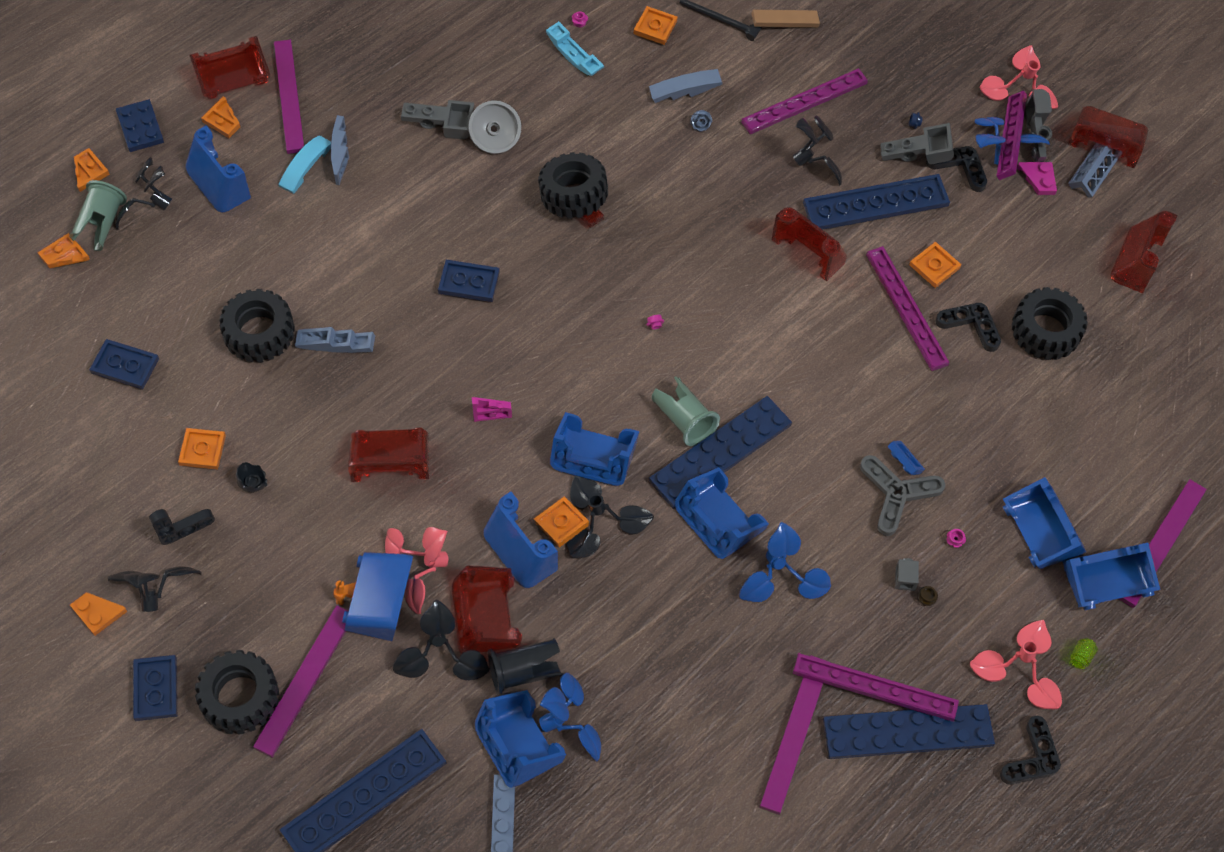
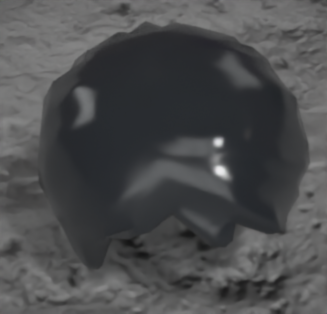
(251, 477)

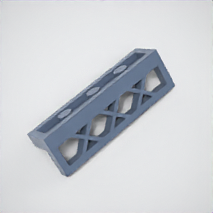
(1088, 169)

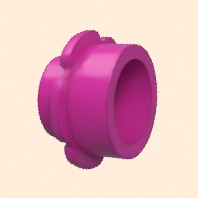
(579, 19)
(655, 322)
(959, 534)

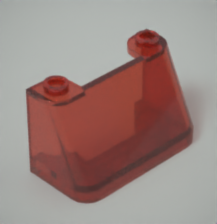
(230, 68)
(1110, 131)
(792, 225)
(1135, 263)
(388, 452)
(483, 609)

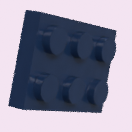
(139, 125)
(469, 280)
(124, 364)
(155, 688)

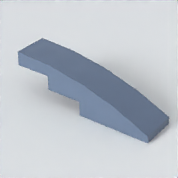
(686, 84)
(339, 150)
(335, 341)

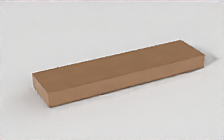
(785, 18)

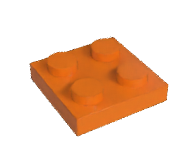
(655, 25)
(935, 264)
(202, 448)
(561, 521)

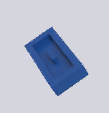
(902, 453)

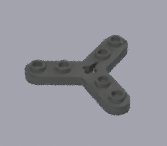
(910, 490)

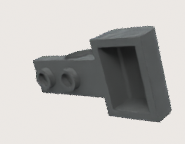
(1037, 111)
(453, 117)
(935, 143)

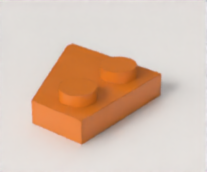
(222, 118)
(88, 168)
(63, 252)
(97, 612)

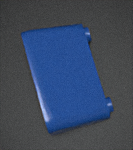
(222, 186)
(591, 453)
(716, 515)
(1043, 524)
(527, 561)
(1112, 575)
(378, 594)
(514, 738)

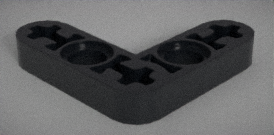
(966, 162)
(972, 317)
(171, 532)
(1038, 762)

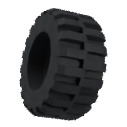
(573, 200)
(1054, 304)
(250, 306)
(229, 668)

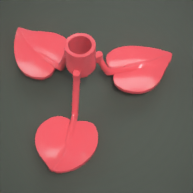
(1029, 64)
(433, 557)
(1033, 640)

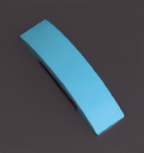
(572, 51)
(302, 162)

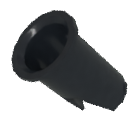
(523, 665)

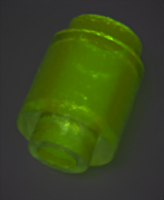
(1083, 653)

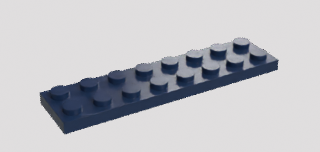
(876, 202)
(722, 448)
(906, 732)
(364, 795)

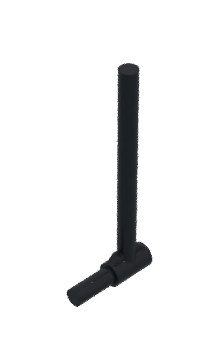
(750, 31)

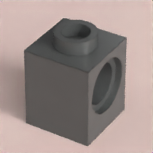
(907, 574)

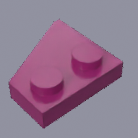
(1040, 176)
(490, 409)

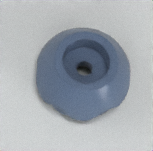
(701, 125)

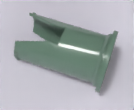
(100, 210)
(687, 414)

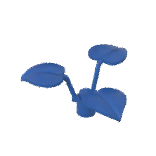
(988, 139)
(782, 543)
(556, 704)

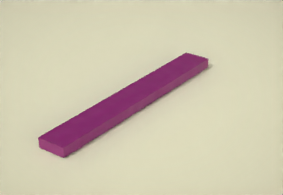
(289, 96)
(804, 101)
(1012, 133)
(907, 309)
(1171, 528)
(302, 684)
(876, 687)
(791, 745)

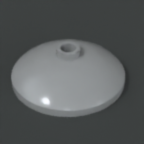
(498, 115)

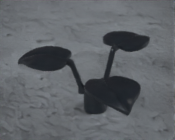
(805, 154)
(158, 198)
(589, 493)
(149, 597)
(437, 623)

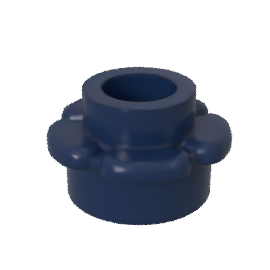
(915, 120)

